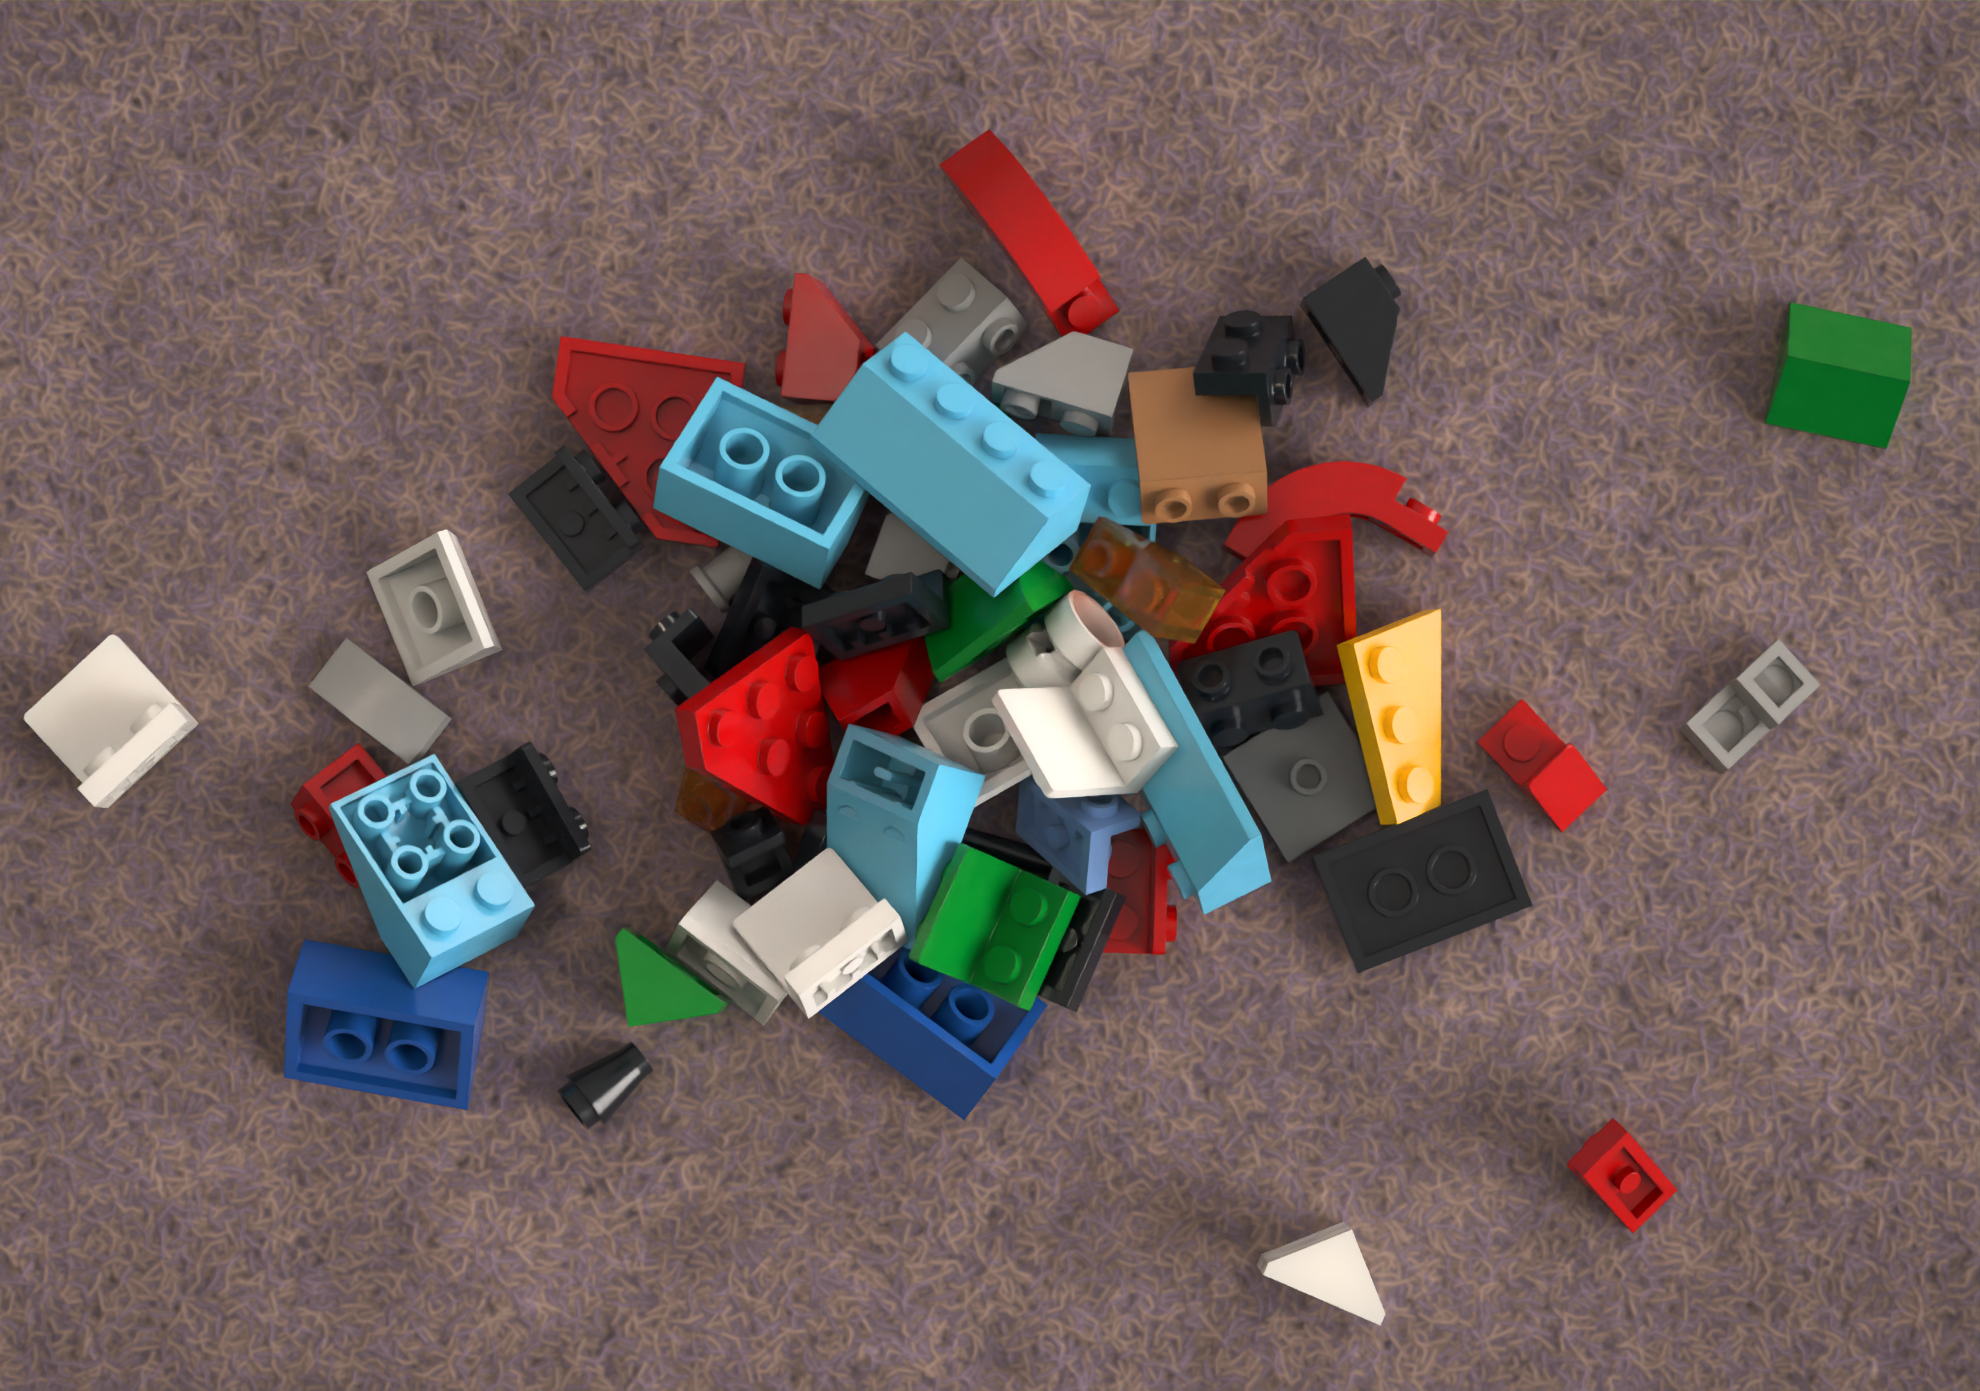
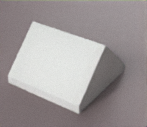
(433, 608)
(971, 732)
(718, 954)
(1327, 1268)

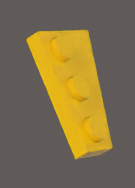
(1397, 712)

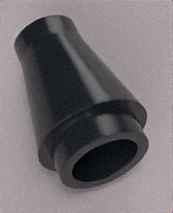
(604, 1085)

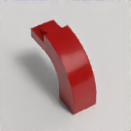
(1030, 234)
(1340, 489)

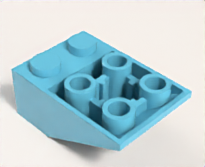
(1114, 493)
(897, 817)
(429, 871)

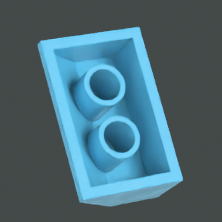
(760, 484)

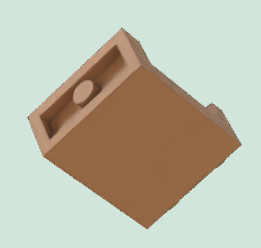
(1195, 451)

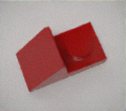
(1542, 765)
(1621, 1175)

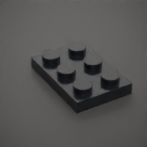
(1421, 881)

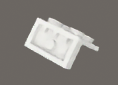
(109, 721)
(1092, 735)
(820, 931)

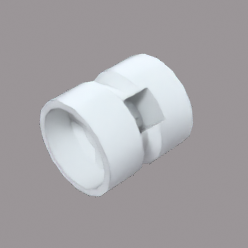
(1064, 645)

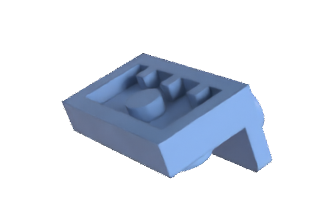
(1073, 831)

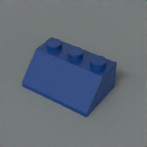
(933, 1028)
(369, 1031)

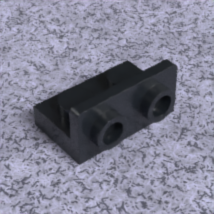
(879, 613)
(1081, 944)

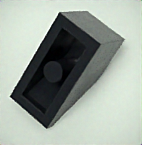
(1358, 323)

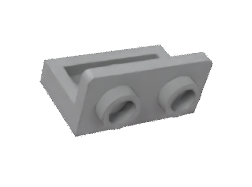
(962, 322)

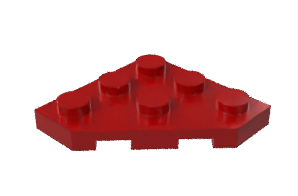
(632, 411)
(1290, 582)
(764, 729)

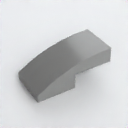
(380, 702)
(1749, 706)

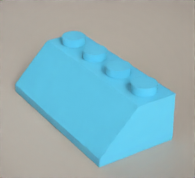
(951, 465)
(1194, 800)

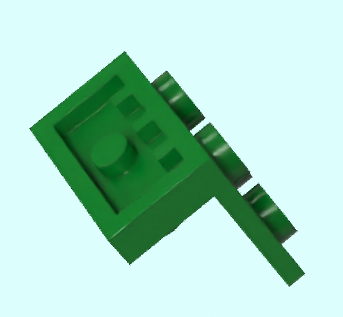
(993, 926)

